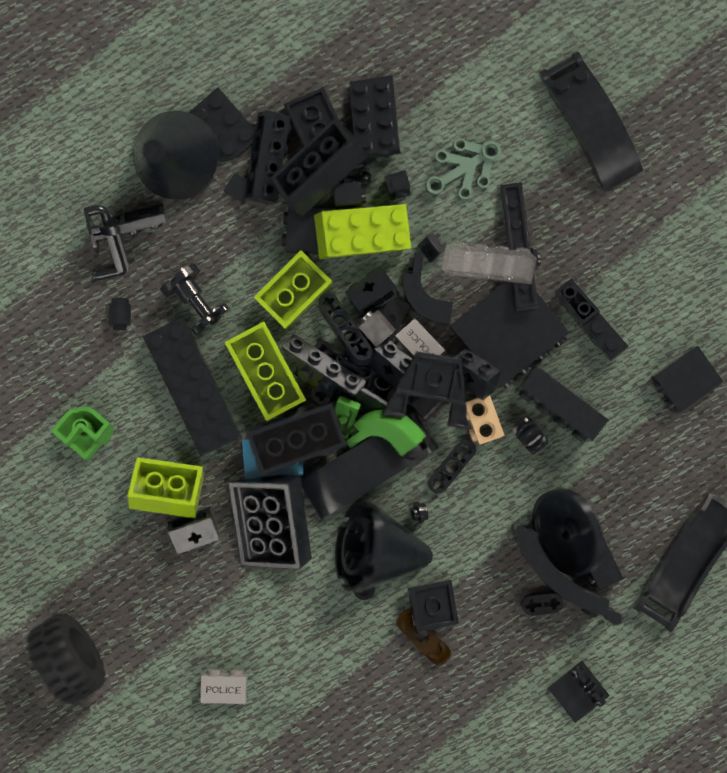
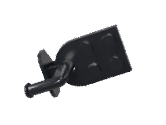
(113, 226)

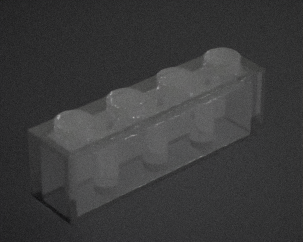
(489, 263)

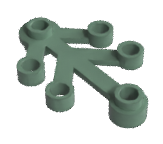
(467, 166)

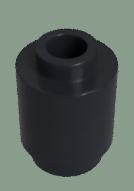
(119, 313)

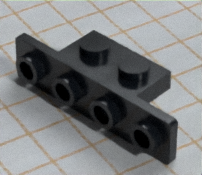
(320, 369)

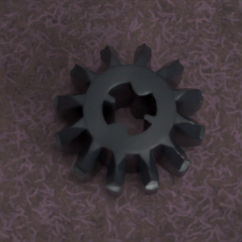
(530, 435)

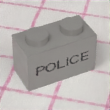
(416, 338)
(224, 687)

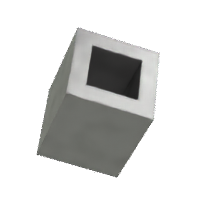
(376, 327)

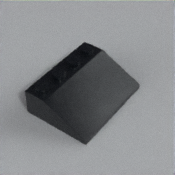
(271, 521)

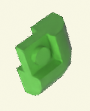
(83, 431)

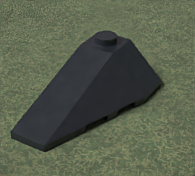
(375, 391)

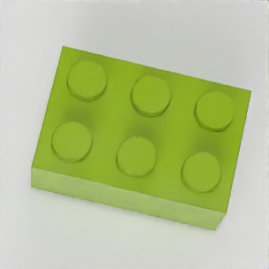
(293, 290)
(165, 487)

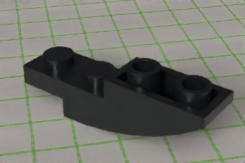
(590, 320)

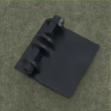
(578, 691)

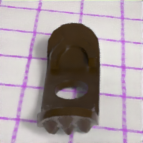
(433, 649)

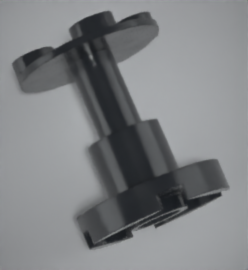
(189, 292)

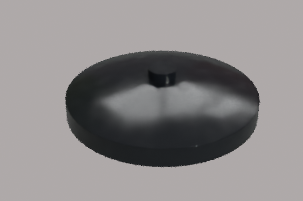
(568, 532)

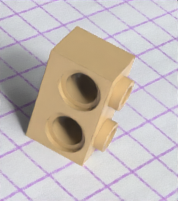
(488, 417)

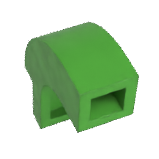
(397, 430)

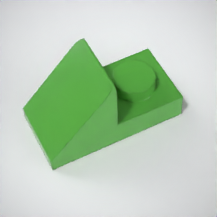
(346, 413)

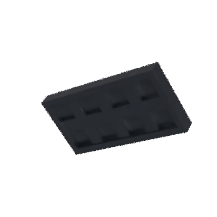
(375, 116)

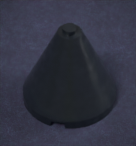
(176, 155)
(376, 548)

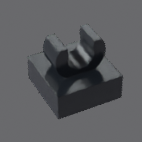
(432, 247)

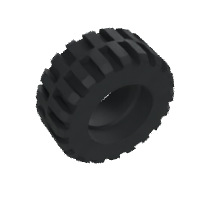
(66, 658)

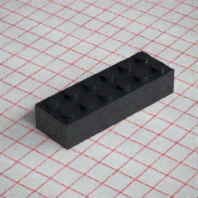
(192, 386)

